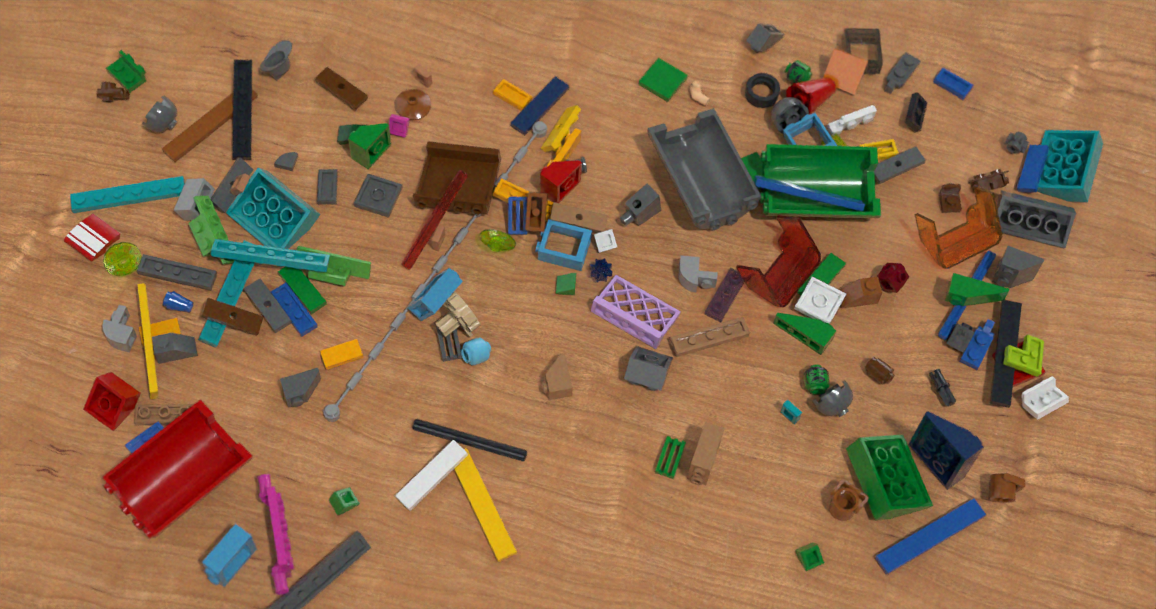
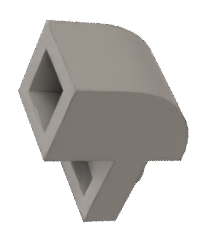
(691, 277)
(116, 331)

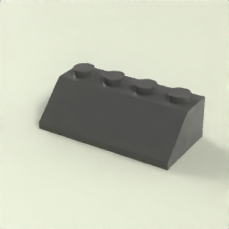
(1035, 219)

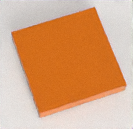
(845, 70)

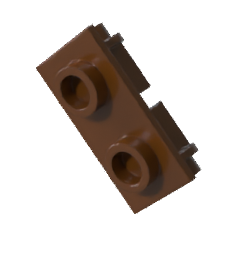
(996, 178)

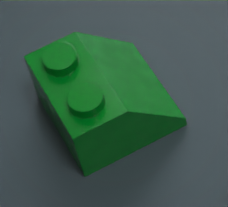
(369, 143)

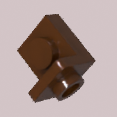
(950, 198)

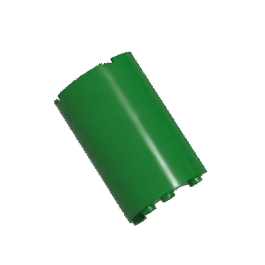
(830, 169)

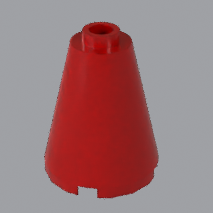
(812, 92)

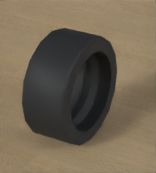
(764, 79)

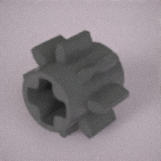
(1016, 142)

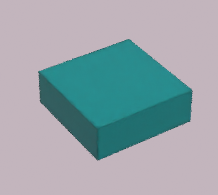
(791, 412)

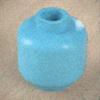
(476, 351)

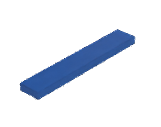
(808, 193)
(930, 536)

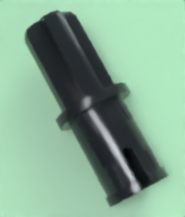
(942, 387)

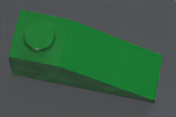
(970, 291)
(809, 331)

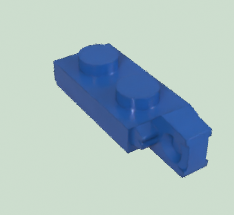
(978, 346)

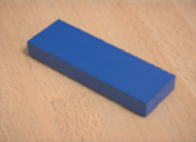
(1033, 168)
(294, 309)

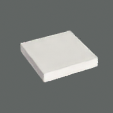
(820, 301)

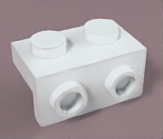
(1043, 398)

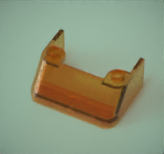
(968, 239)

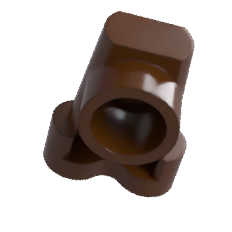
(110, 92)

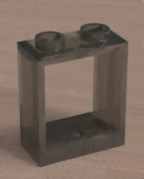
(861, 36)

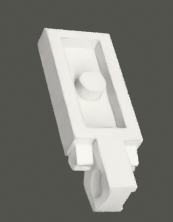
(852, 120)

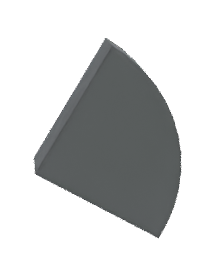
(287, 161)

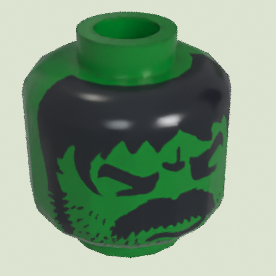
(798, 72)
(816, 379)

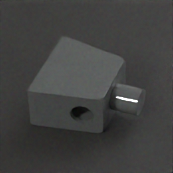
(641, 206)

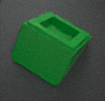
(566, 284)
(343, 501)
(810, 556)

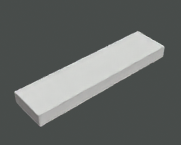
(431, 475)

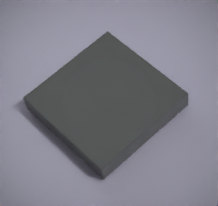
(378, 195)

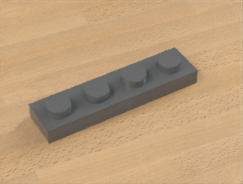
(177, 272)

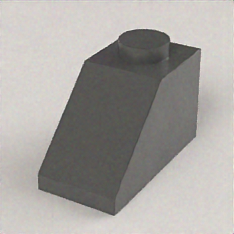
(764, 37)
(173, 347)
(300, 387)

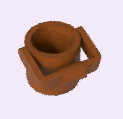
(1004, 487)
(846, 501)

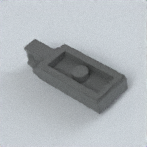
(901, 72)

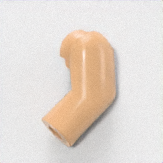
(697, 95)

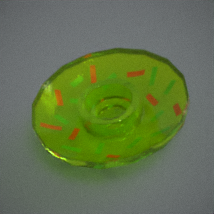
(497, 240)
(122, 252)

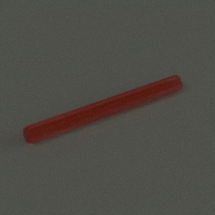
(434, 220)

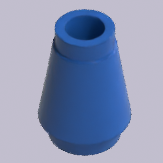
(177, 302)

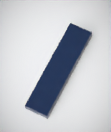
(539, 105)

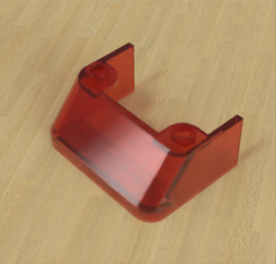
(790, 269)

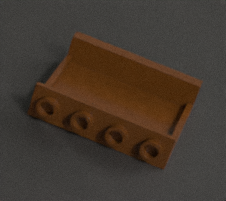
(443, 164)

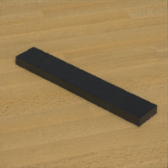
(242, 110)
(1007, 335)

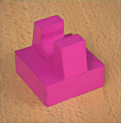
(398, 125)

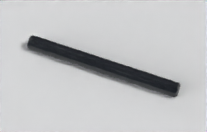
(470, 440)

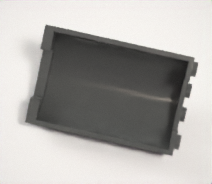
(706, 171)

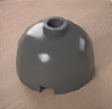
(788, 111)
(161, 116)
(835, 400)

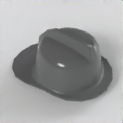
(277, 59)

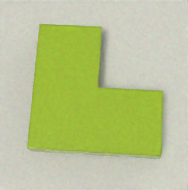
(1028, 359)

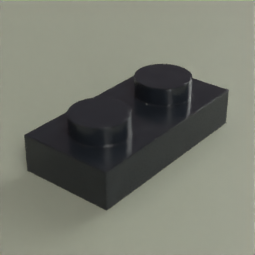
(916, 112)

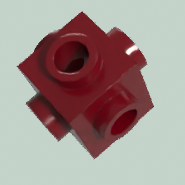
(892, 277)

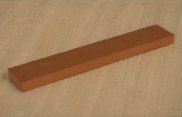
(201, 129)

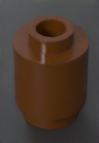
(880, 370)

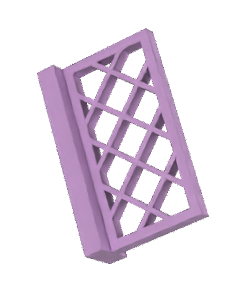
(627, 320)

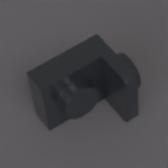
(961, 337)

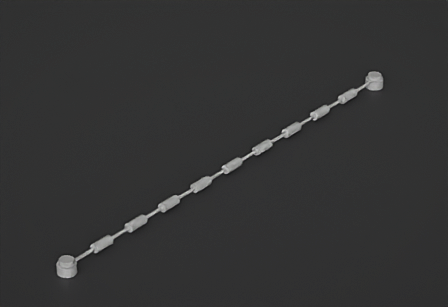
(332, 411)

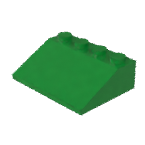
(888, 476)

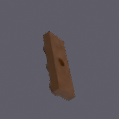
(341, 88)
(221, 313)

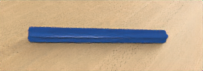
(958, 309)

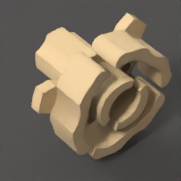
(458, 315)

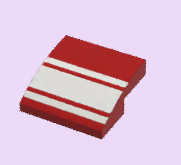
(92, 237)

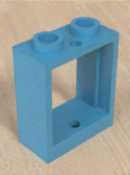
(804, 124)
(558, 258)
(435, 294)
(229, 556)

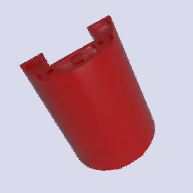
(175, 470)

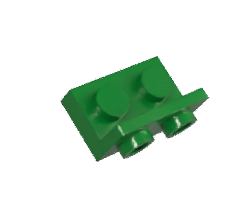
(127, 72)

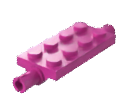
(285, 563)

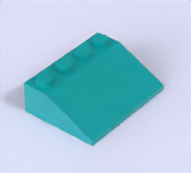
(1070, 163)
(272, 211)

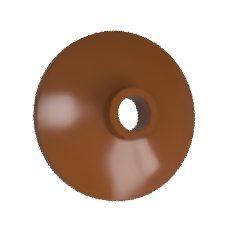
(413, 110)

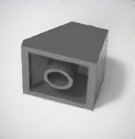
(1016, 268)
(648, 368)

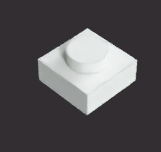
(605, 240)

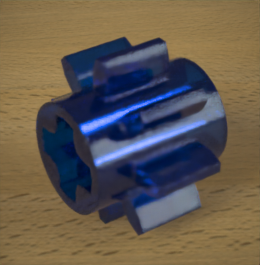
(601, 270)

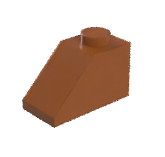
(536, 211)
(862, 292)

